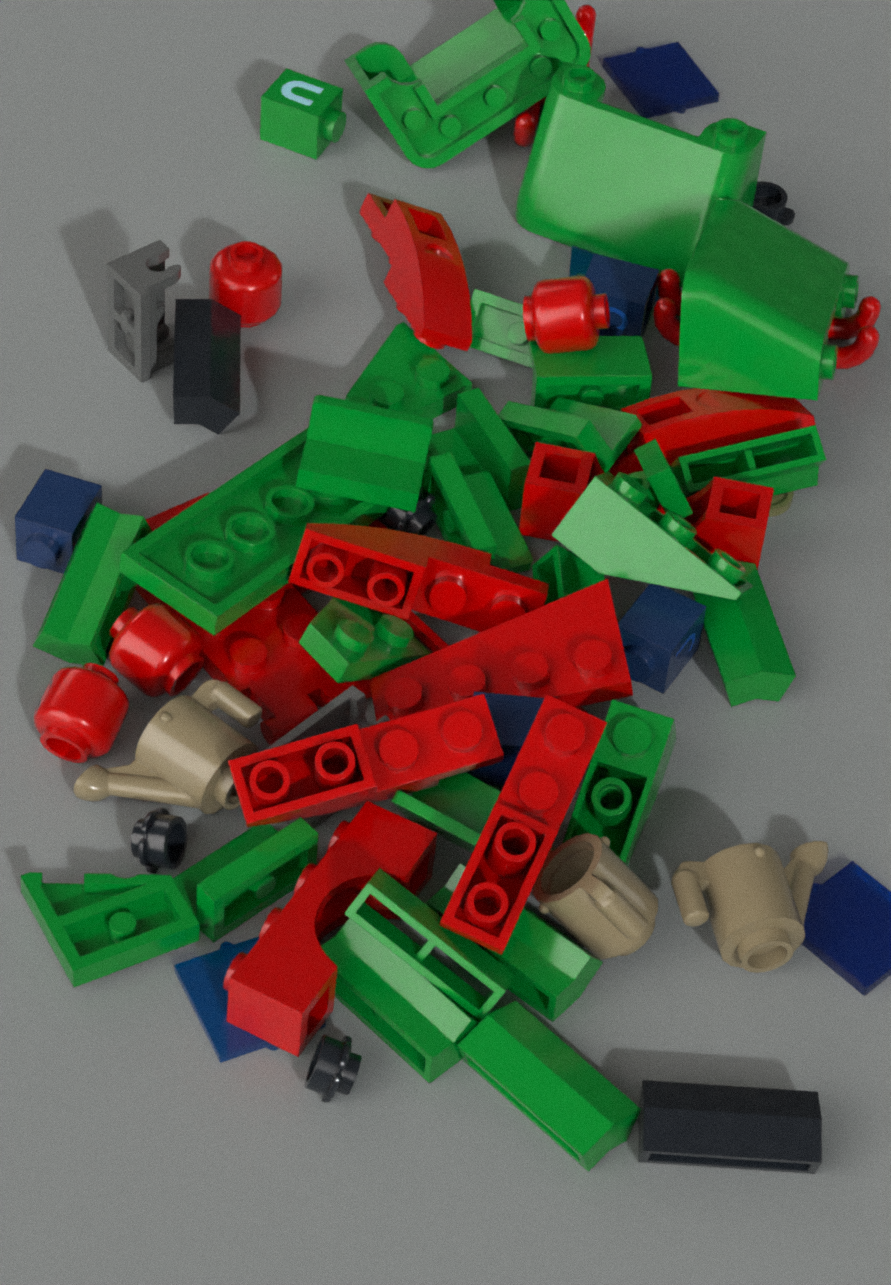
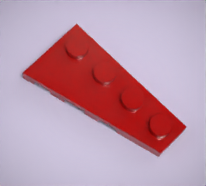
(555, 650)

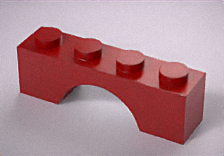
(725, 512)
(287, 979)

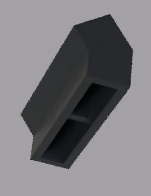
(206, 364)
(729, 1127)

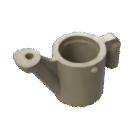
(182, 754)
(596, 897)
(751, 900)

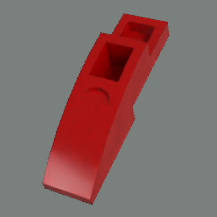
(425, 270)
(707, 420)
(412, 572)
(365, 764)
(523, 824)

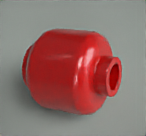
(247, 281)
(565, 314)
(155, 650)
(81, 712)

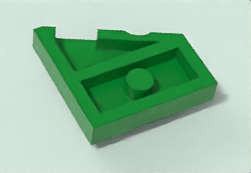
(410, 377)
(359, 641)
(109, 921)

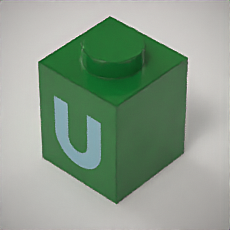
(302, 114)

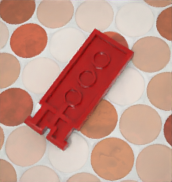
(264, 656)

